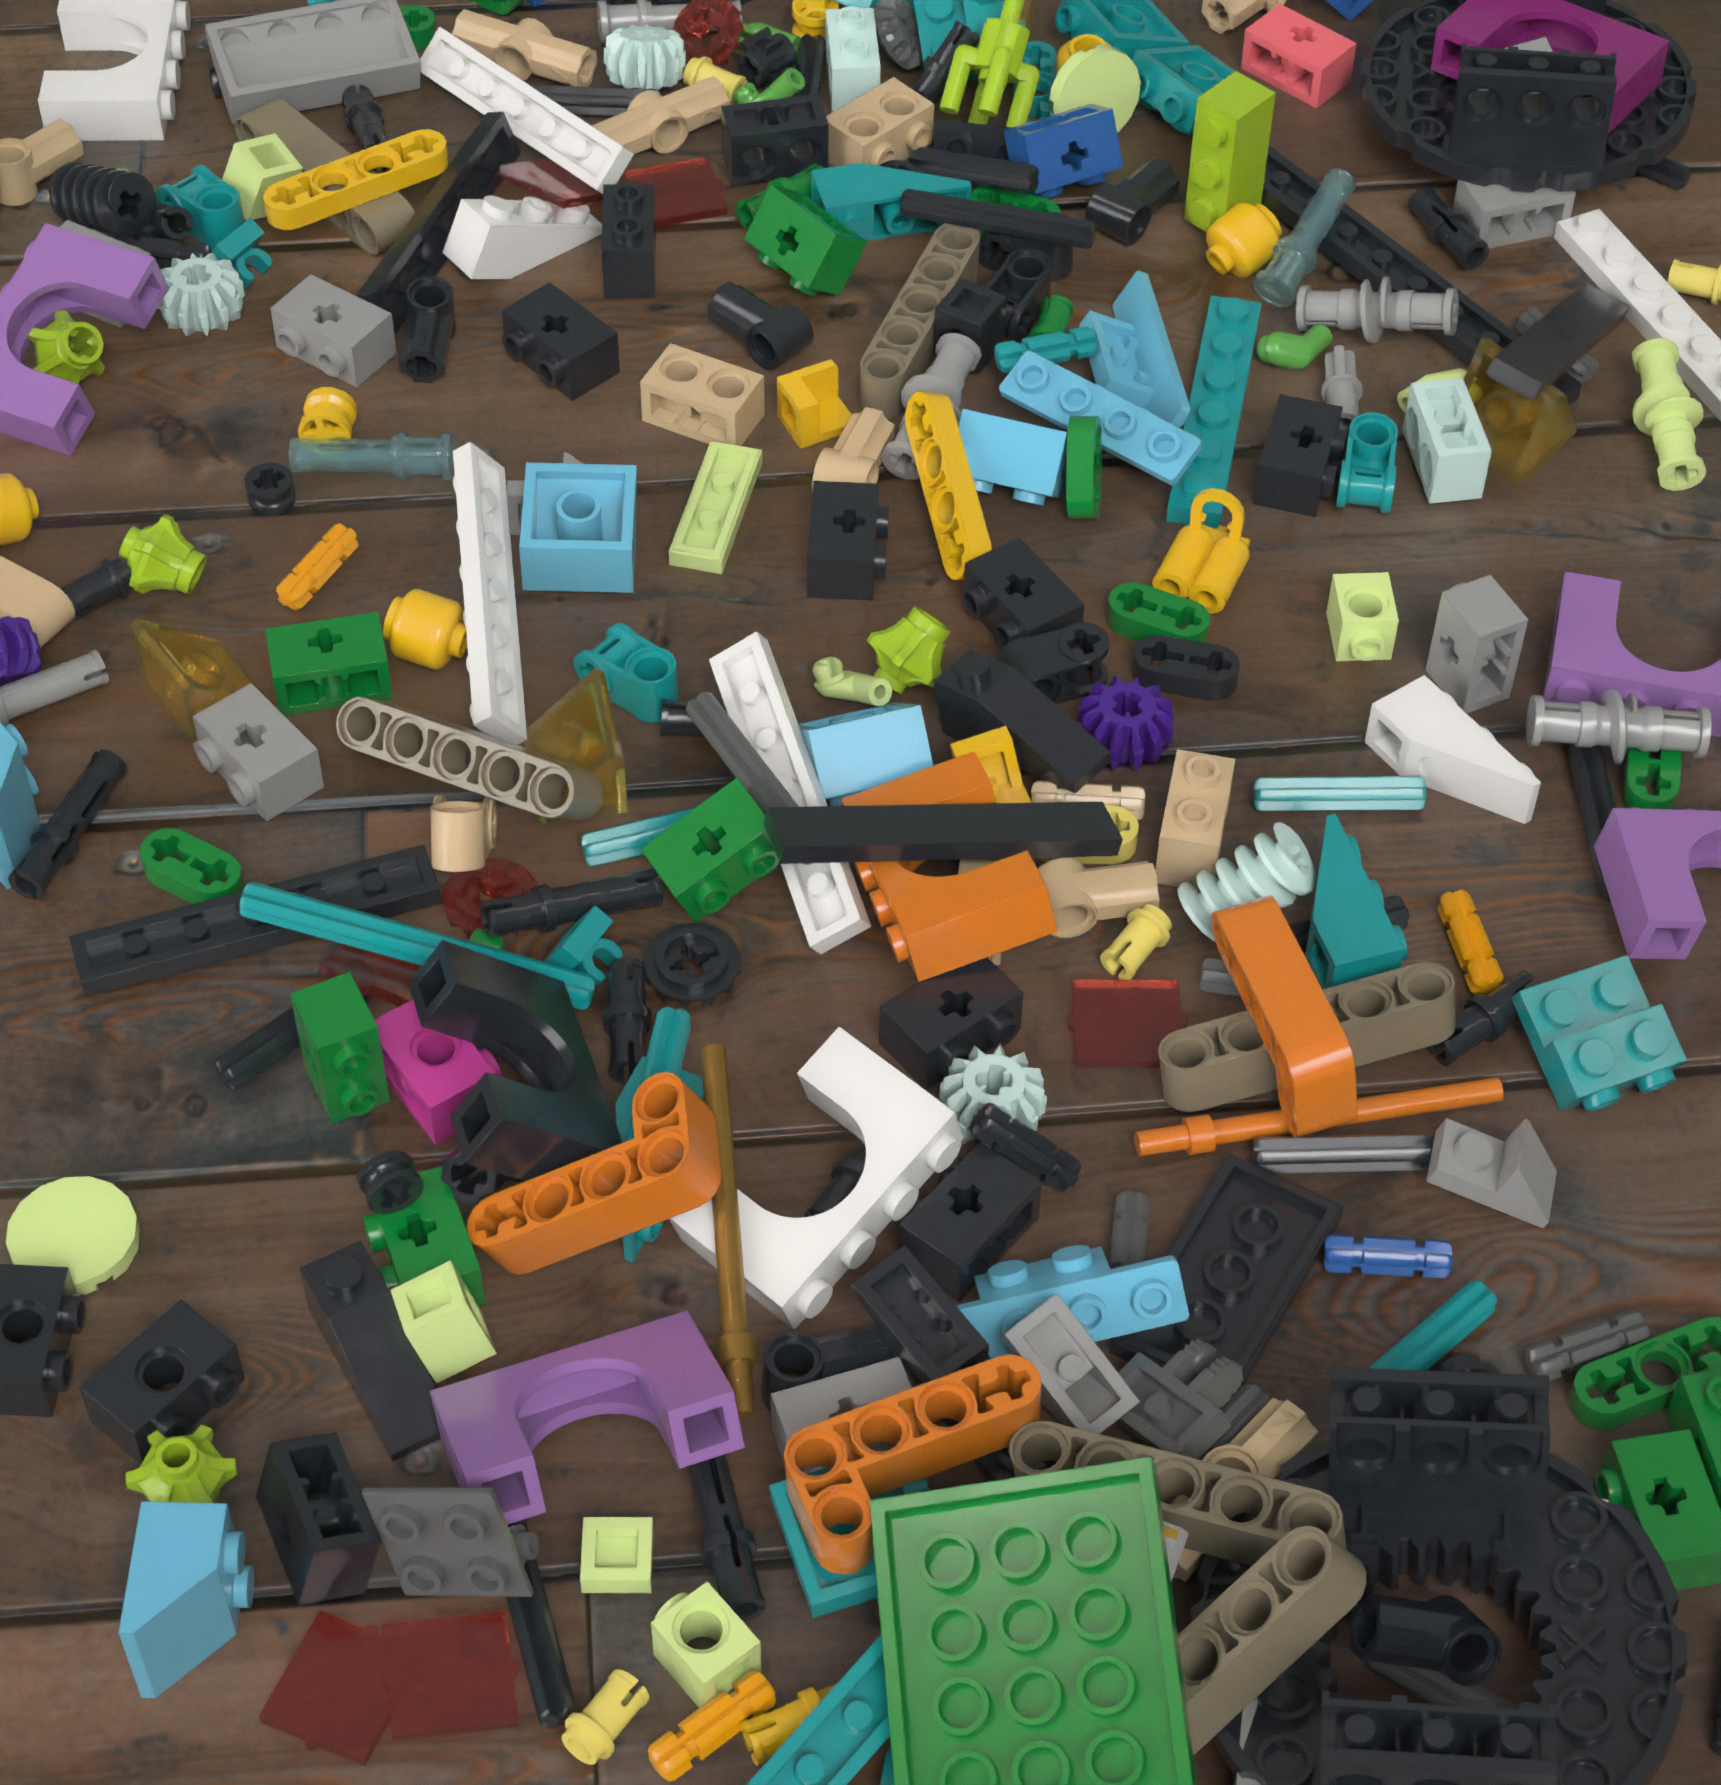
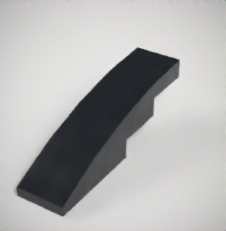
(927, 1333)

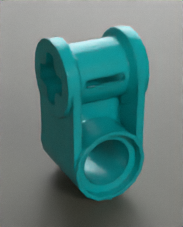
(209, 200)
(1368, 463)
(634, 670)

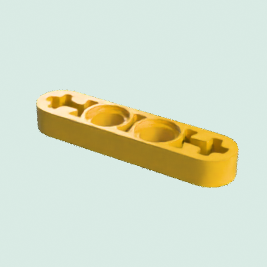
(289, 200)
(946, 481)

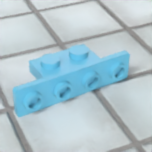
(1136, 353)
(1126, 428)
(1100, 1298)

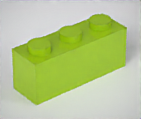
(1228, 148)

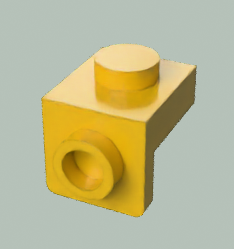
(999, 762)

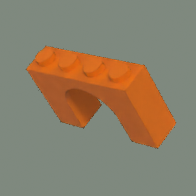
(958, 916)

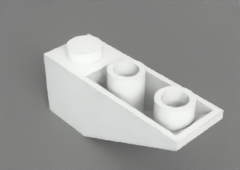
(512, 236)
(1430, 736)

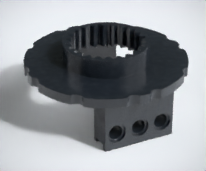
(1505, 131)
(1463, 1484)

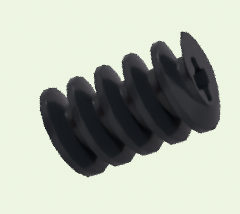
(102, 198)

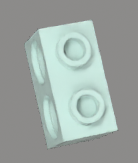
(851, 54)
(1446, 440)

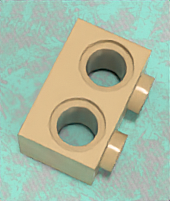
(880, 126)
(702, 397)
(1194, 817)

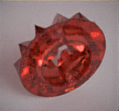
(695, 21)
(495, 879)

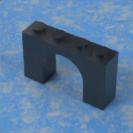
(534, 1029)

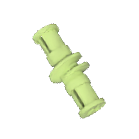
(1668, 414)

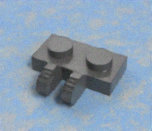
(1181, 1399)

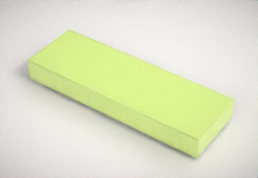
(715, 507)

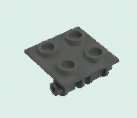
(452, 1541)

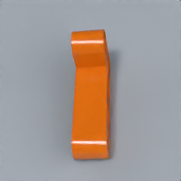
(1290, 1015)
(613, 1193)
(1001, 1389)

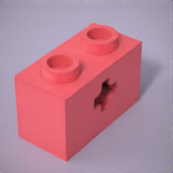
(1298, 56)

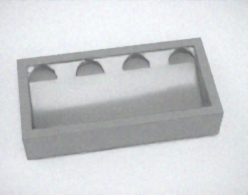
(313, 54)

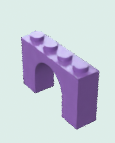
(77, 276)
(1590, 657)
(1649, 878)
(646, 1371)

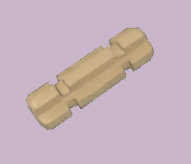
(1128, 797)

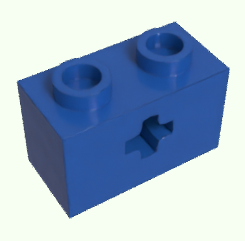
(1067, 147)

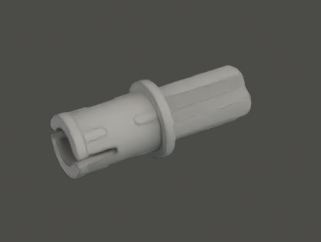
(1341, 384)

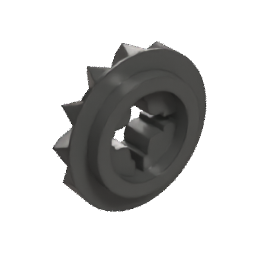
(898, 32)

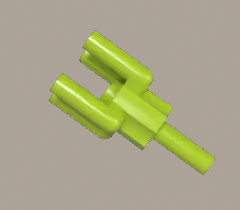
(997, 63)

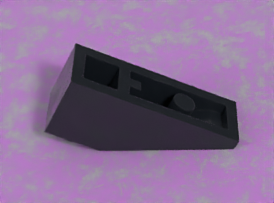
(987, 694)
(372, 1348)

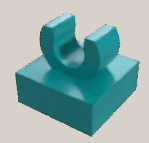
(241, 251)
(583, 942)

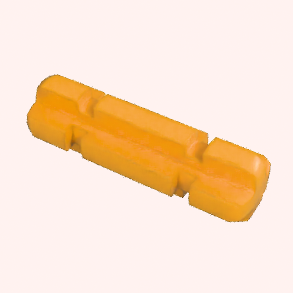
(317, 567)
(1470, 942)
(711, 1725)

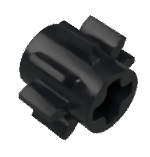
(765, 57)

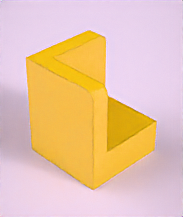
(811, 404)

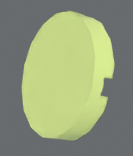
(1099, 78)
(76, 1226)

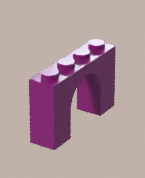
(1566, 27)

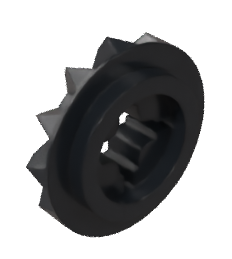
(706, 948)

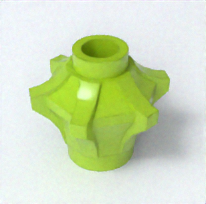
(68, 348)
(162, 558)
(910, 650)
(182, 1469)

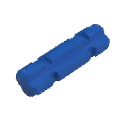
(1387, 1255)

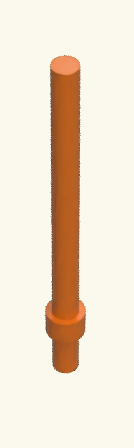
(1202, 1134)

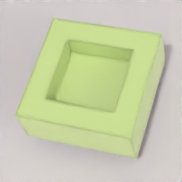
(617, 1555)

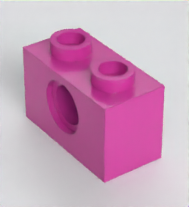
(411, 1069)

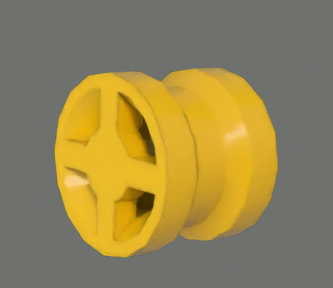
(811, 16)
(328, 414)

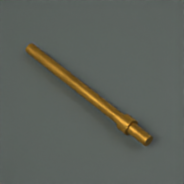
(736, 1346)

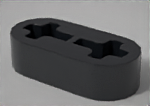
(1186, 667)

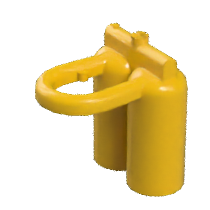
(1206, 560)

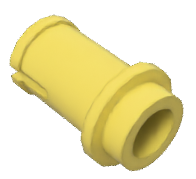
(703, 68)
(1696, 280)
(1145, 931)
(592, 1731)

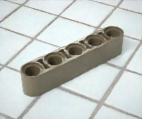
(370, 225)
(906, 336)
(491, 762)
(1378, 1014)
(1213, 1491)
(1255, 1653)

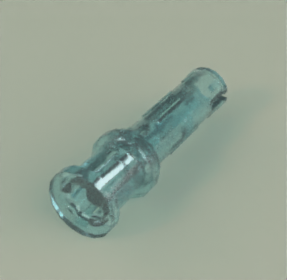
(1296, 253)
(398, 455)

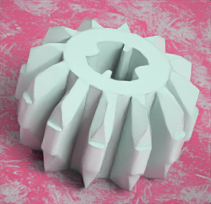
(644, 57)
(201, 294)
(997, 1081)

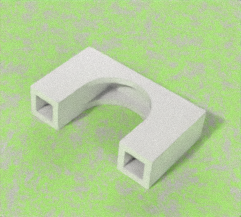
(125, 99)
(906, 1137)

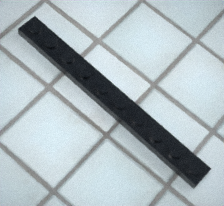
(1373, 254)

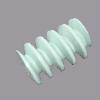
(1277, 870)

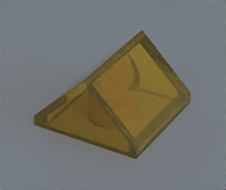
(1518, 429)
(185, 671)
(584, 733)

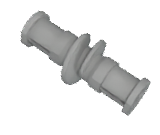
(1377, 310)
(954, 360)
(1618, 725)

